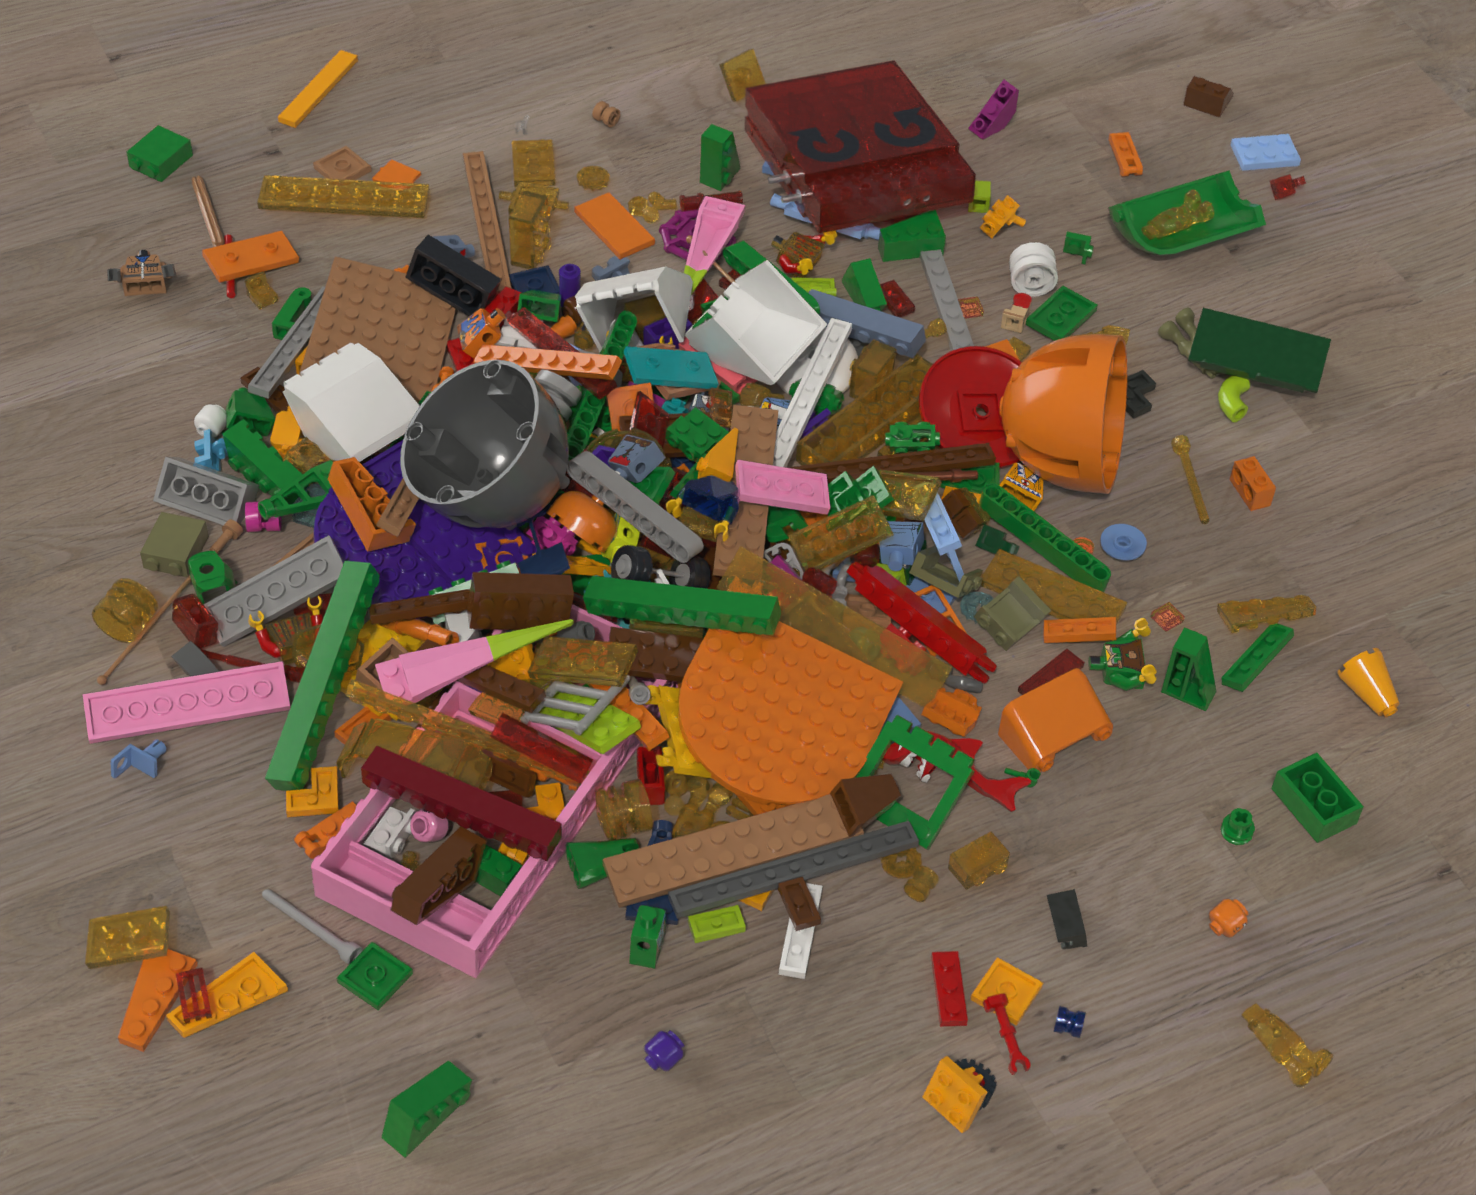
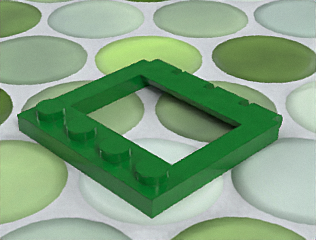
(939, 755)

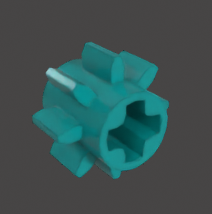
(674, 406)

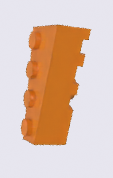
(365, 504)

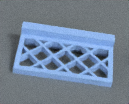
(944, 533)

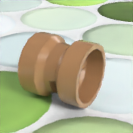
(605, 113)

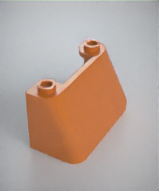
(1053, 719)

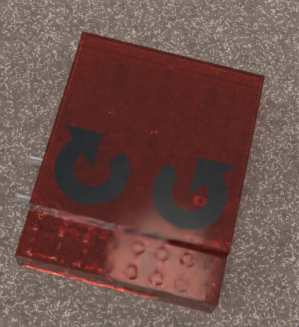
(857, 146)

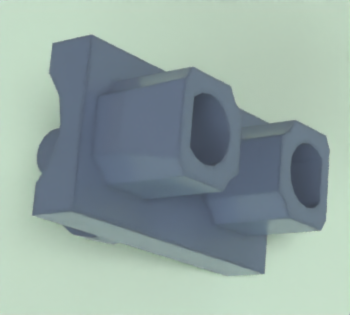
(614, 268)

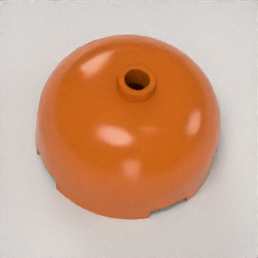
(585, 518)

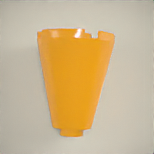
(1371, 682)

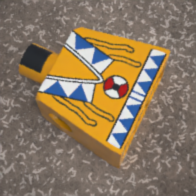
(1023, 485)

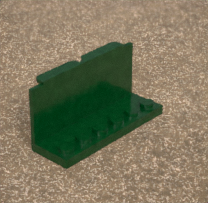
(1259, 351)

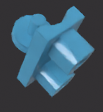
(211, 451)

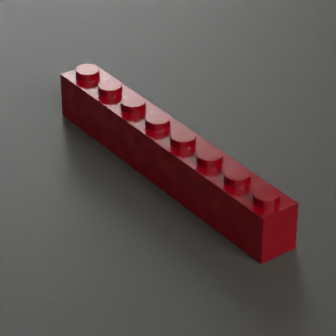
(461, 803)

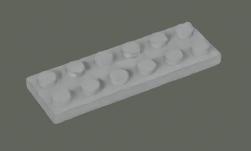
(276, 590)

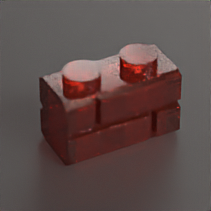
(194, 621)

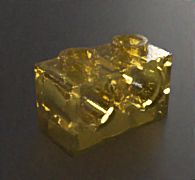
(311, 451)

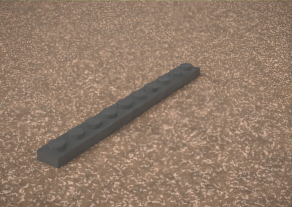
(804, 864)

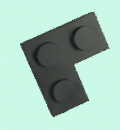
(1137, 385)

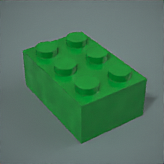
(1317, 797)

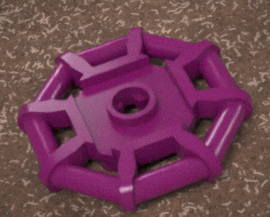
(682, 230)

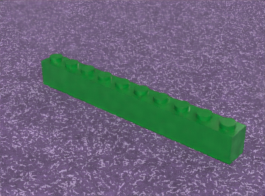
(322, 677)

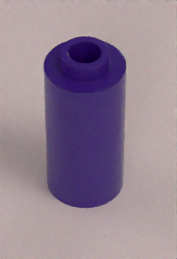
(569, 281)

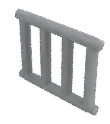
(589, 711)

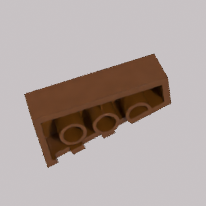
(440, 877)

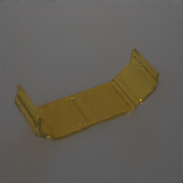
(432, 749)

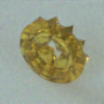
(592, 172)
(902, 869)

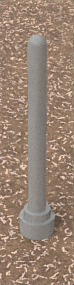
(638, 691)
(347, 950)

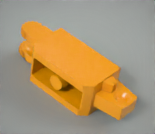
(285, 432)

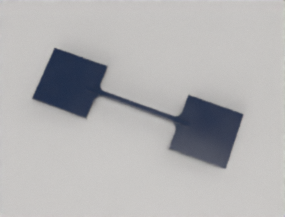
(544, 561)

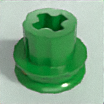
(1238, 827)

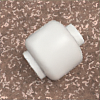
(212, 418)

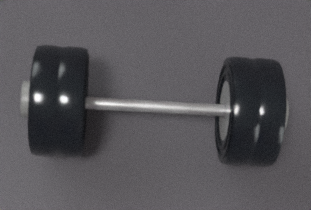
(636, 564)

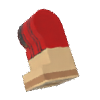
(1016, 317)

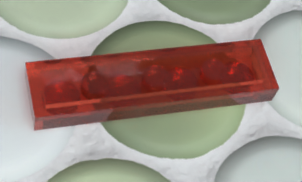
(541, 748)

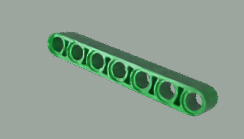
(744, 258)
(1044, 537)

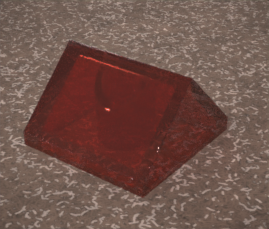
(649, 418)

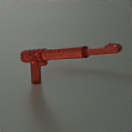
(291, 673)

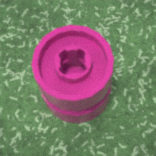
(255, 521)

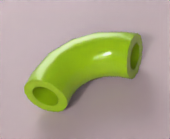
(1230, 398)

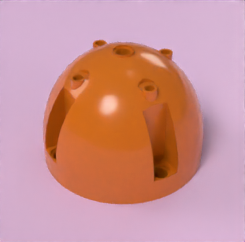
(1069, 411)

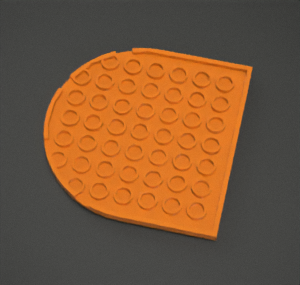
(781, 713)

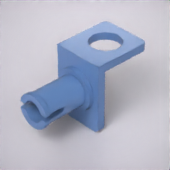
(143, 760)

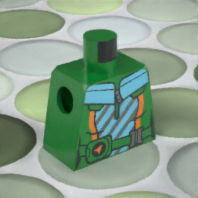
(649, 928)

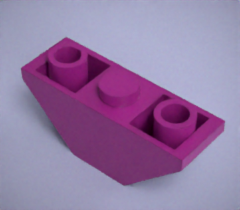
(996, 112)

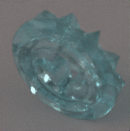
(970, 602)

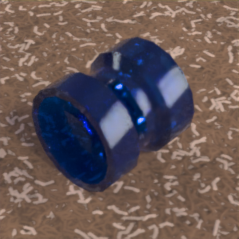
(1069, 1022)

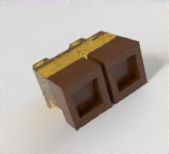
(968, 512)

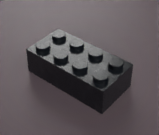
(452, 276)

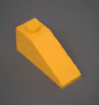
(720, 458)

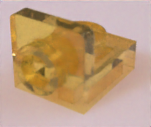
(260, 291)

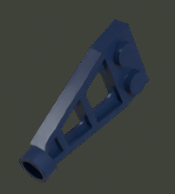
(664, 830)

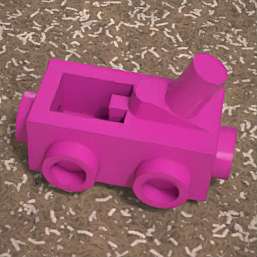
(550, 534)

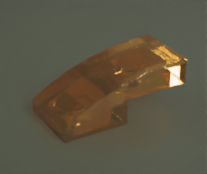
(720, 406)

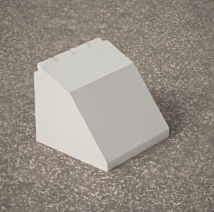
(598, 299)
(758, 327)
(350, 403)

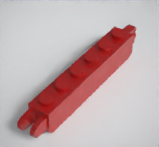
(922, 620)

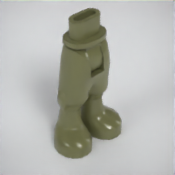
(1170, 331)

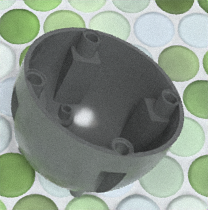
(486, 447)

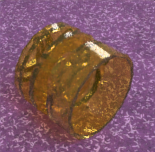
(125, 610)
(618, 810)

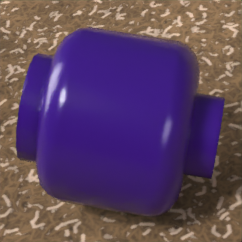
(663, 1051)

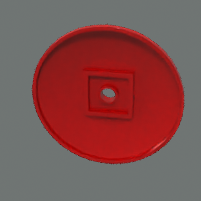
(960, 384)

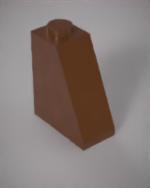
(864, 800)

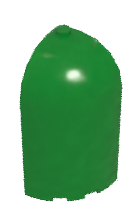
(1230, 215)

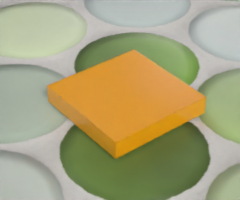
(1008, 980)

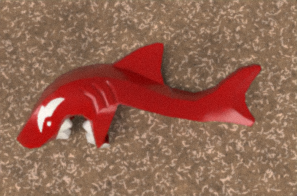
(998, 790)

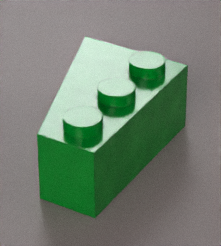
(718, 157)
(911, 237)
(424, 1107)

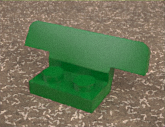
(781, 517)

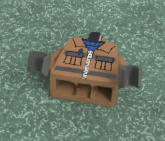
(142, 274)

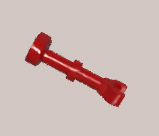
(998, 1003)

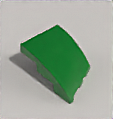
(847, 491)

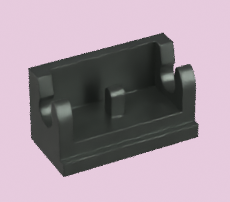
(1067, 919)

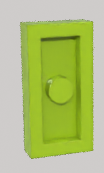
(716, 924)

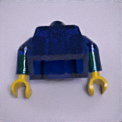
(710, 497)

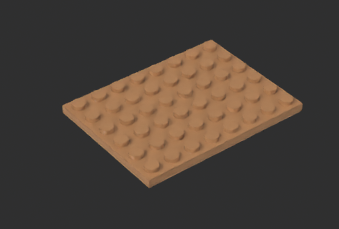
(387, 317)

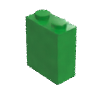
(159, 153)

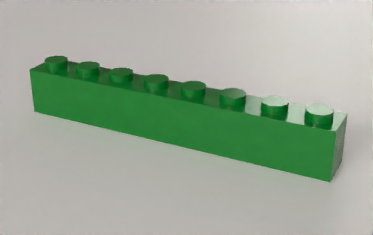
(682, 605)

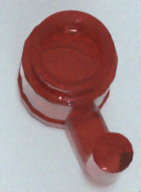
(820, 581)

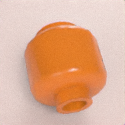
(1228, 918)

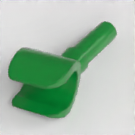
(1032, 774)

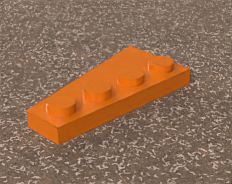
(153, 998)

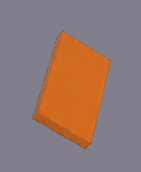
(614, 225)

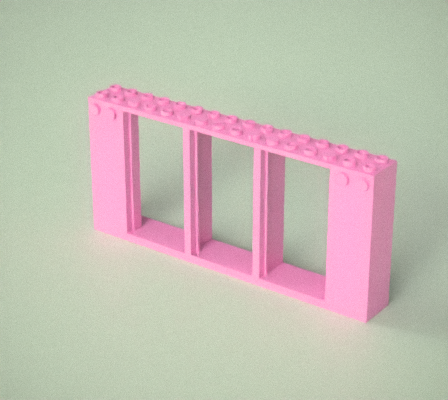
(461, 930)

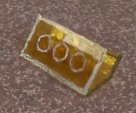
(841, 534)

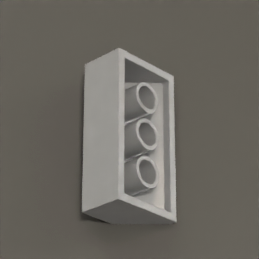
(203, 491)

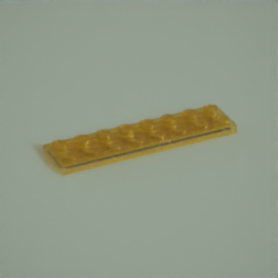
(343, 196)

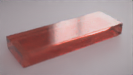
(1058, 666)

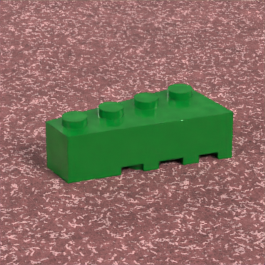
(258, 462)

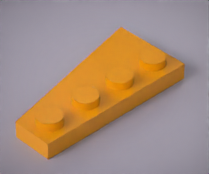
(231, 993)

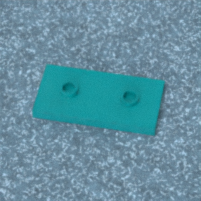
(670, 367)

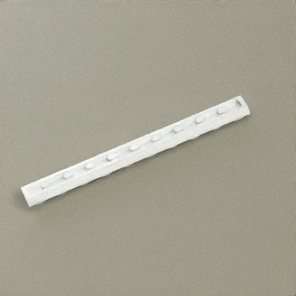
(810, 390)

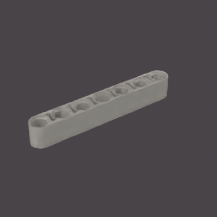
(634, 507)

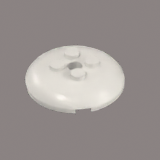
(839, 376)

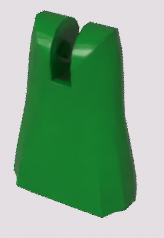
(587, 857)

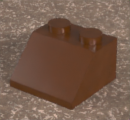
(1207, 96)

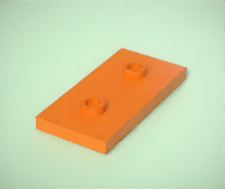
(250, 256)

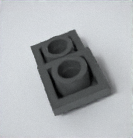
(193, 661)

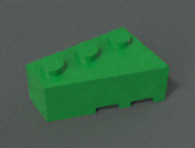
(1190, 671)

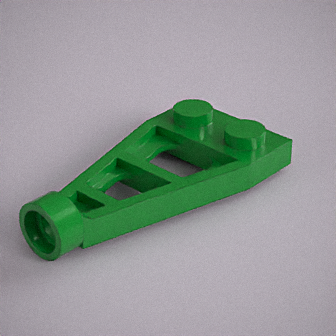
(277, 505)

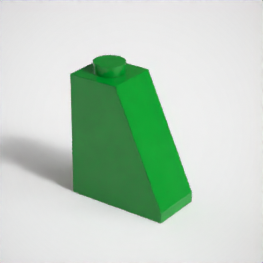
(863, 285)

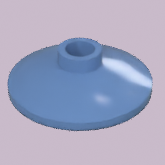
(1123, 542)

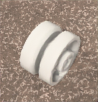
(1033, 269)

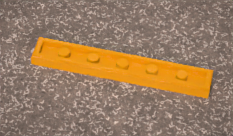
(317, 88)

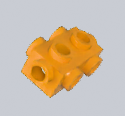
(1002, 214)

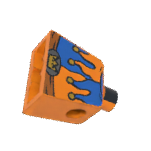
(479, 330)

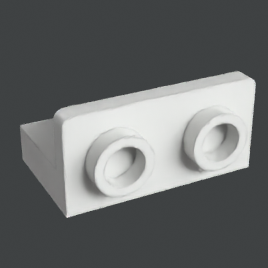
(390, 833)

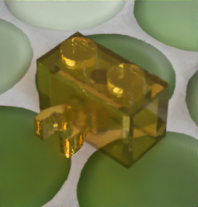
(979, 860)

